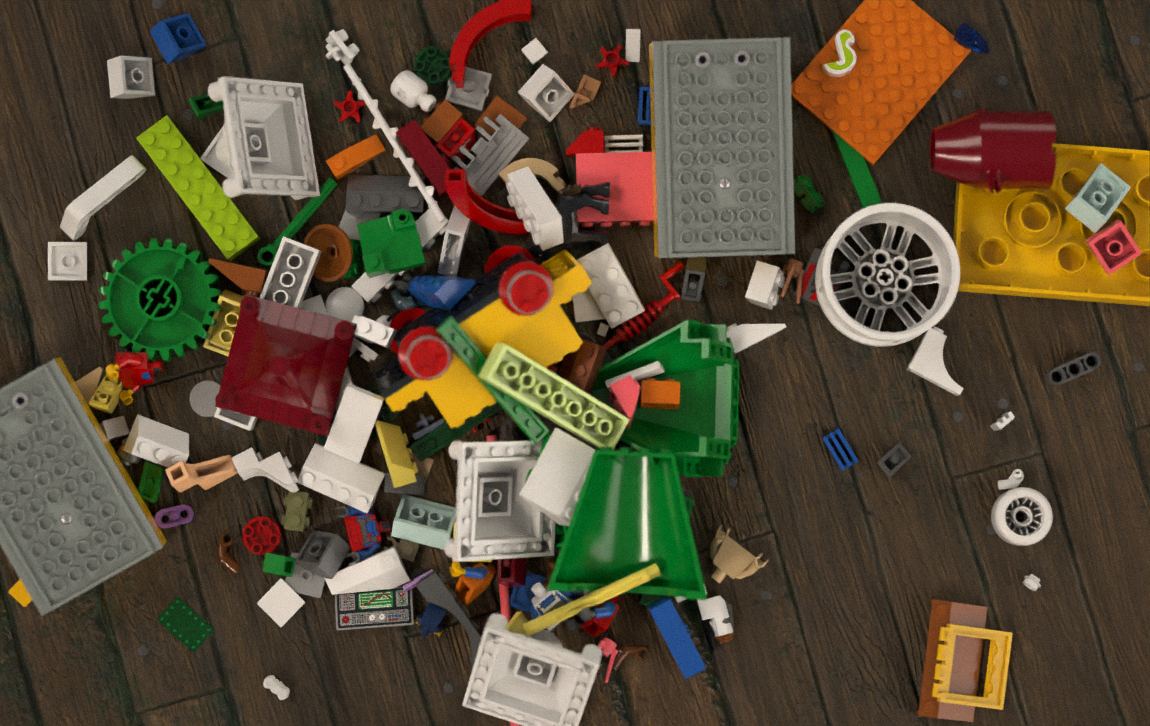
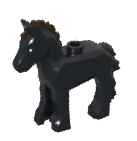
(567, 203)

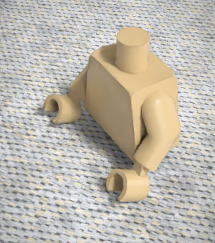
(732, 558)

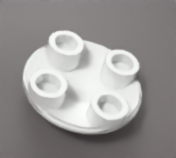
(344, 304)

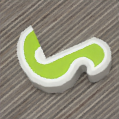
(846, 55)

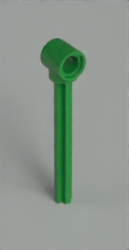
(298, 221)

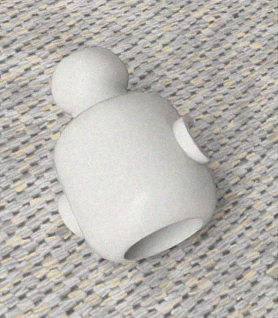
(412, 91)

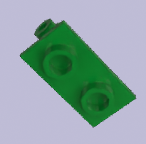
(812, 198)
(355, 268)

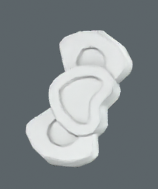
(276, 687)

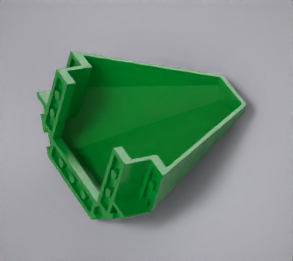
(709, 397)

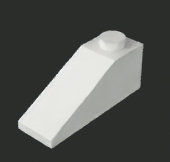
(750, 334)

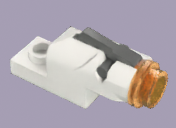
(720, 617)

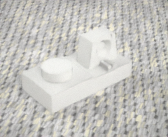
(367, 353)

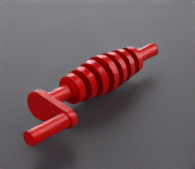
(651, 311)

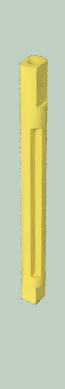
(591, 599)

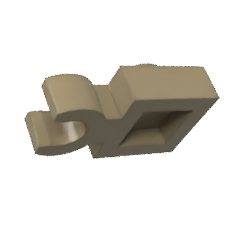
(406, 549)

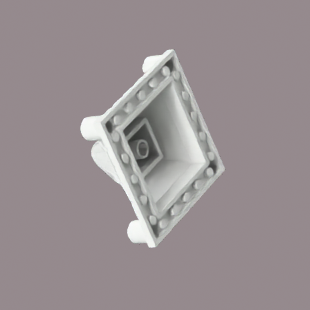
(265, 138)
(489, 510)
(530, 677)

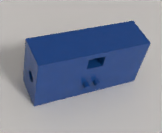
(676, 636)

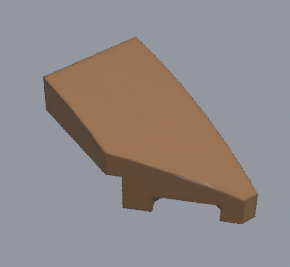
(586, 91)

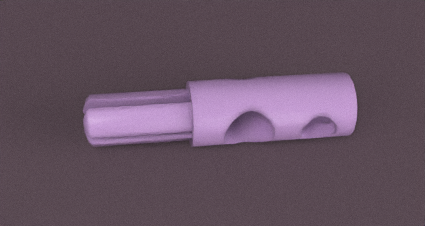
(412, 584)

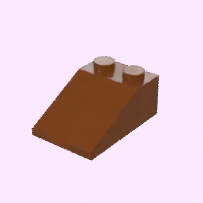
(247, 278)

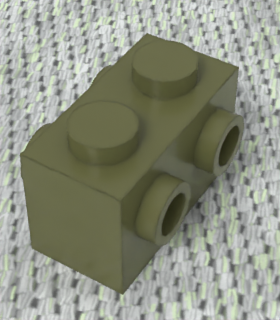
(297, 511)

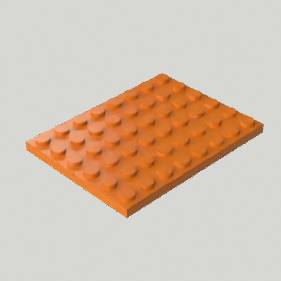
(896, 72)

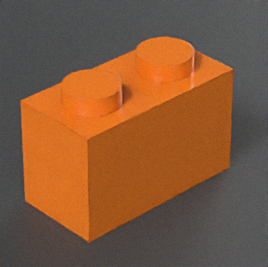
(660, 394)

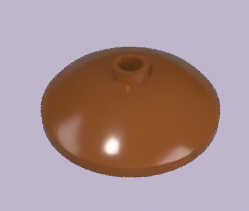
(326, 239)

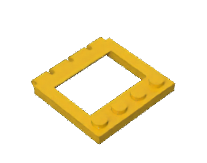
(996, 668)

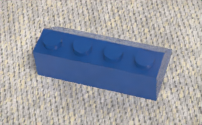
(439, 290)

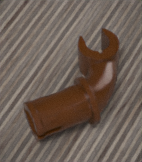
(224, 557)
(624, 652)

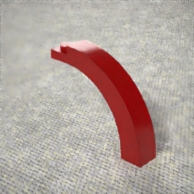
(478, 26)
(478, 208)

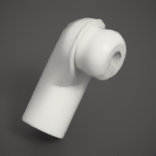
(1013, 481)

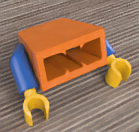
(472, 582)

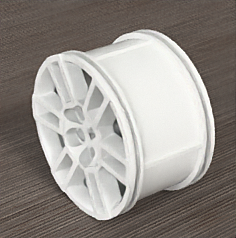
(914, 222)

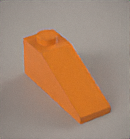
(355, 156)

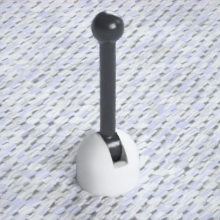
(386, 320)

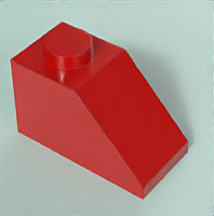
(588, 142)

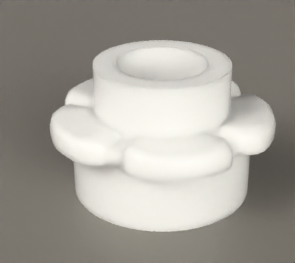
(1032, 582)

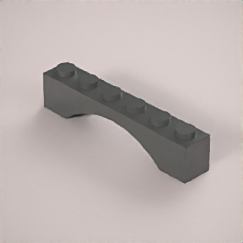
(436, 592)

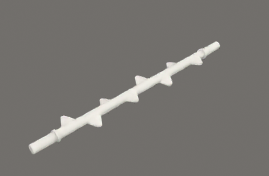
(379, 122)

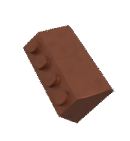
(583, 365)

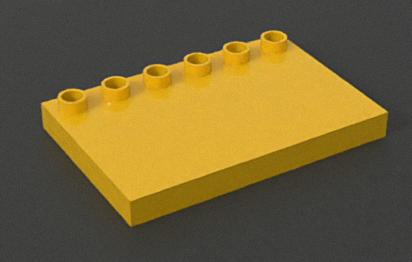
(1035, 248)

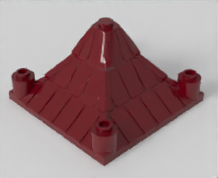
(286, 365)

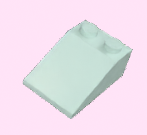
(1098, 198)

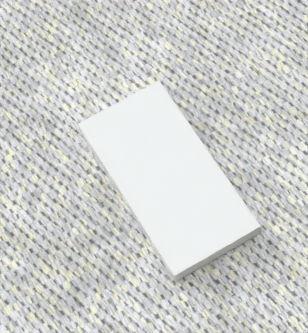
(353, 423)

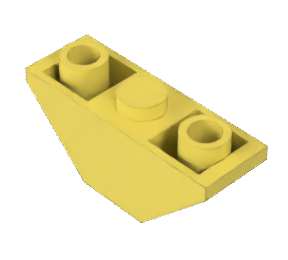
(107, 395)

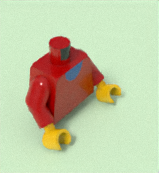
(134, 372)

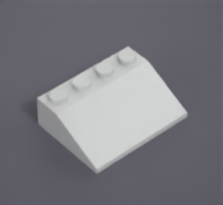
(558, 477)

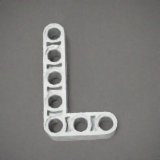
(93, 199)

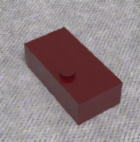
(425, 156)

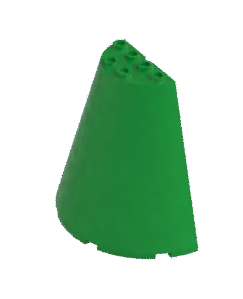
(627, 521)

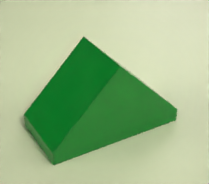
(205, 106)

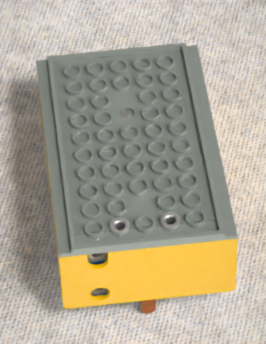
(722, 147)
(64, 493)

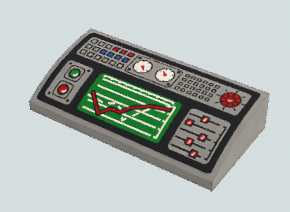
(374, 609)

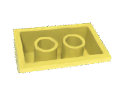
(396, 454)

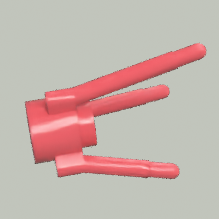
(608, 648)

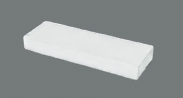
(640, 373)

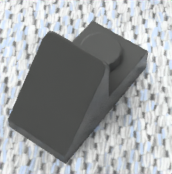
(894, 459)

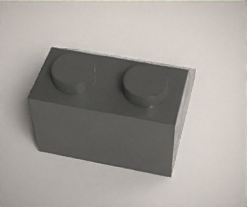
(322, 554)

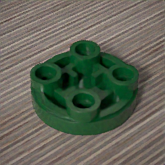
(432, 65)

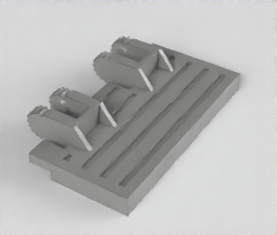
(491, 155)

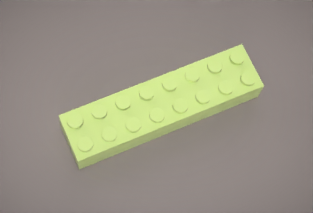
(553, 397)

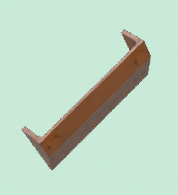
(965, 660)

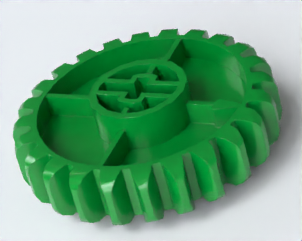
(144, 325)

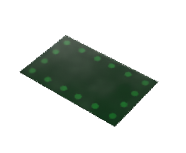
(185, 624)

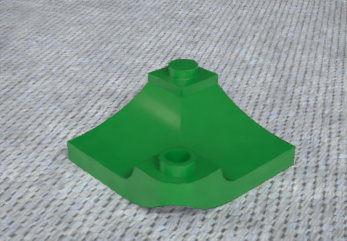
(391, 244)

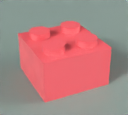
(1113, 246)

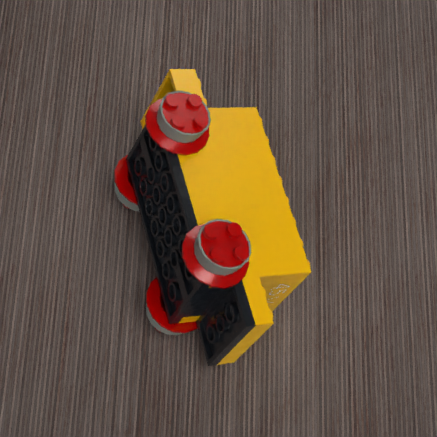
(507, 305)

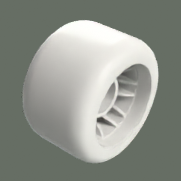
(1036, 511)

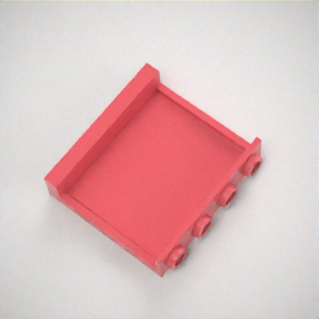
(629, 187)

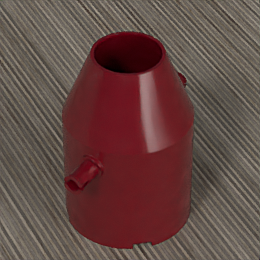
(996, 150)

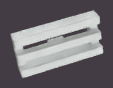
(624, 137)
(1003, 421)

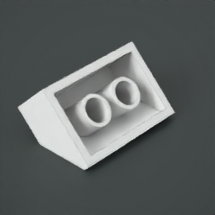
(157, 442)

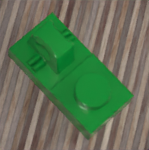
(151, 481)

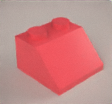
(625, 396)

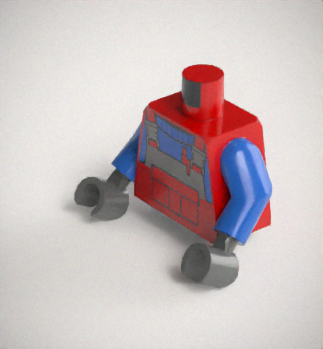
(363, 532)
(596, 620)

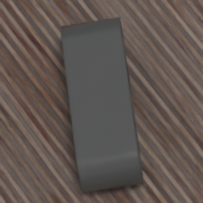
(1082, 368)

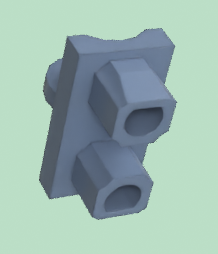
(428, 428)

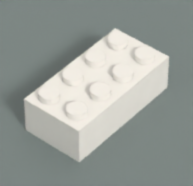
(534, 208)

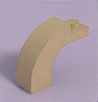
(539, 168)

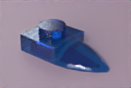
(970, 39)

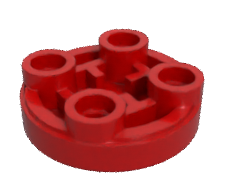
(262, 535)

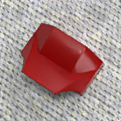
(459, 135)

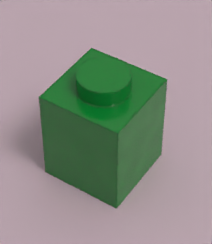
(279, 564)

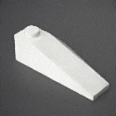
(374, 573)

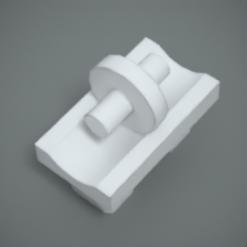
(338, 49)

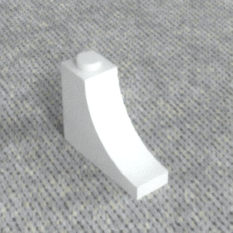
(453, 243)
(929, 362)

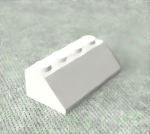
(341, 478)

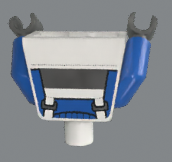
(550, 600)

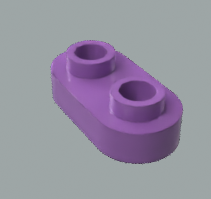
(174, 515)

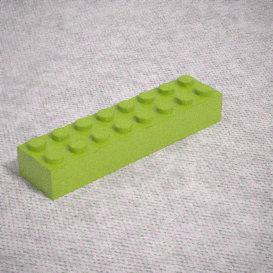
(198, 188)

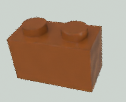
(440, 121)

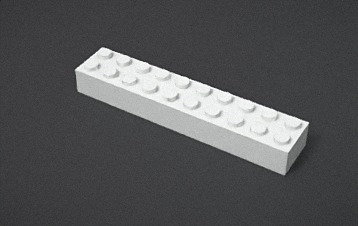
(285, 285)

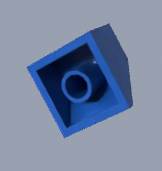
(177, 38)

